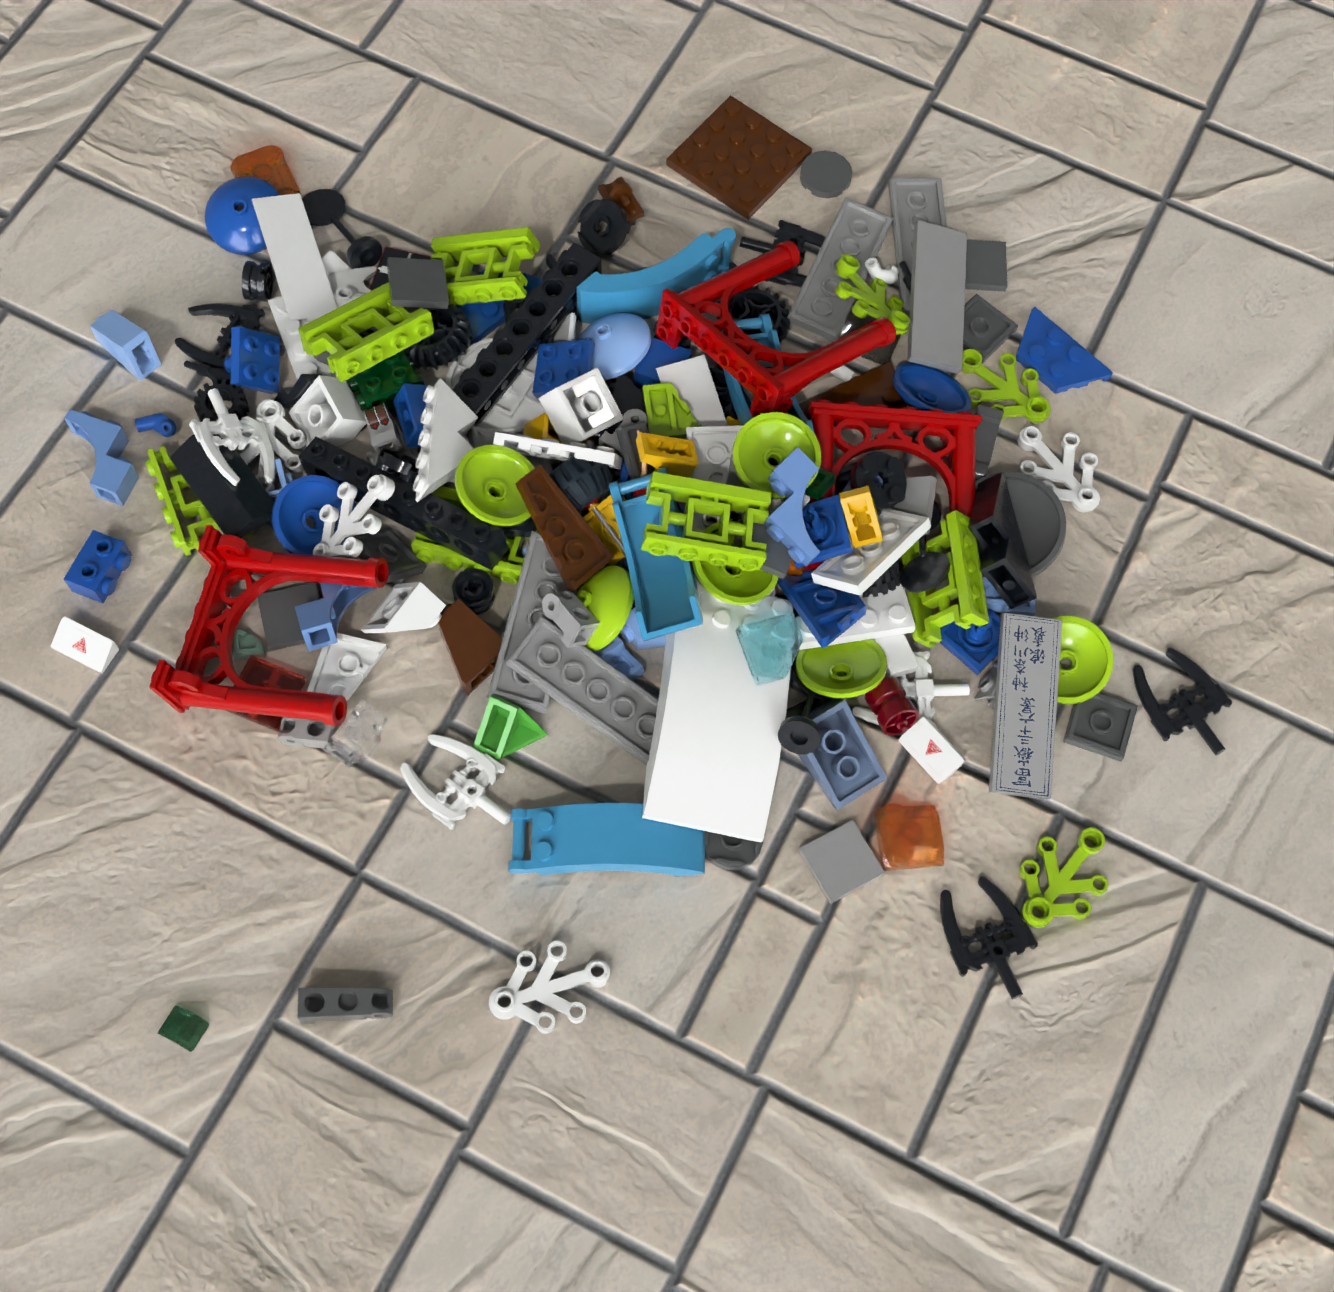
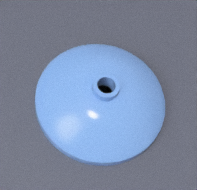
(619, 343)

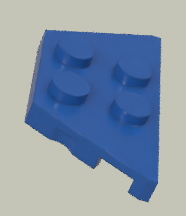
(489, 316)
(1057, 356)
(822, 608)

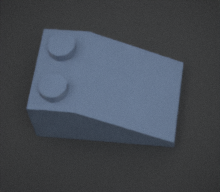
(844, 760)

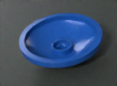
(232, 229)
(930, 389)
(300, 501)

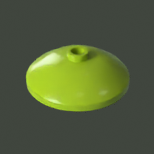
(769, 437)
(493, 471)
(735, 588)
(610, 600)
(1089, 657)
(842, 668)

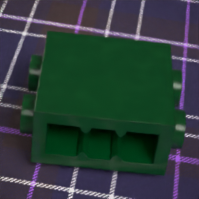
(383, 381)

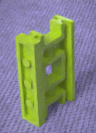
(481, 249)
(356, 317)
(708, 499)
(175, 501)
(430, 551)
(964, 583)

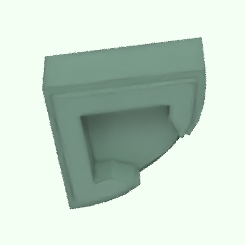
(245, 645)

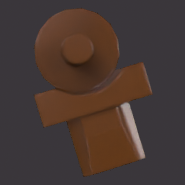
(622, 194)

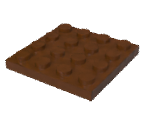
(739, 157)

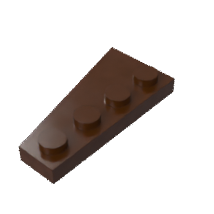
(867, 390)
(566, 534)

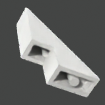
(441, 440)

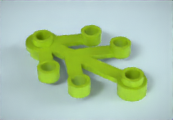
(870, 295)
(1008, 388)
(1059, 882)

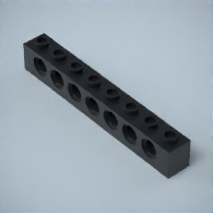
(538, 329)
(429, 516)

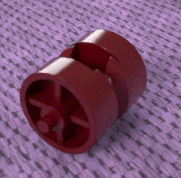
(892, 707)

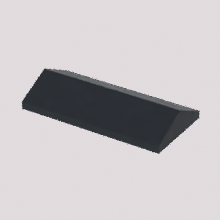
(233, 508)

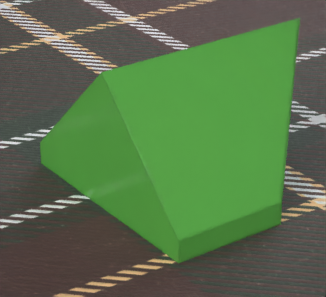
(505, 729)

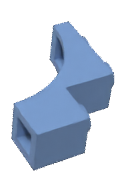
(113, 474)
(787, 520)
(321, 617)

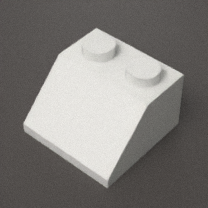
(581, 407)
(328, 412)
(404, 609)

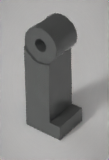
(985, 438)
(343, 1004)

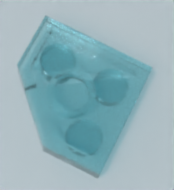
(770, 647)

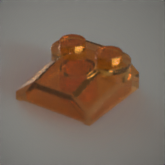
(269, 165)
(909, 836)

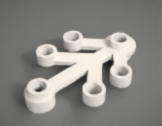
(276, 420)
(1062, 471)
(379, 488)
(544, 990)

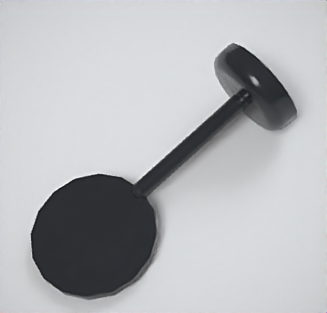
(327, 207)
(928, 568)
(801, 733)

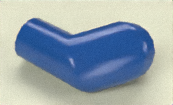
(157, 422)

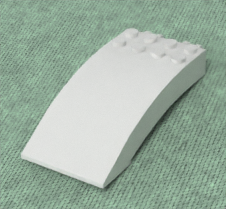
(714, 728)

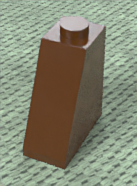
(470, 644)

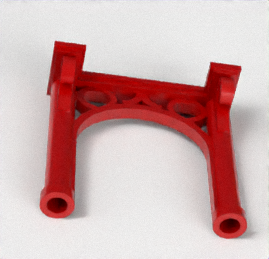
(738, 353)
(954, 429)
(234, 562)

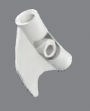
(348, 285)

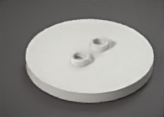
(515, 406)

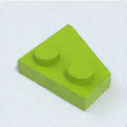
(666, 411)

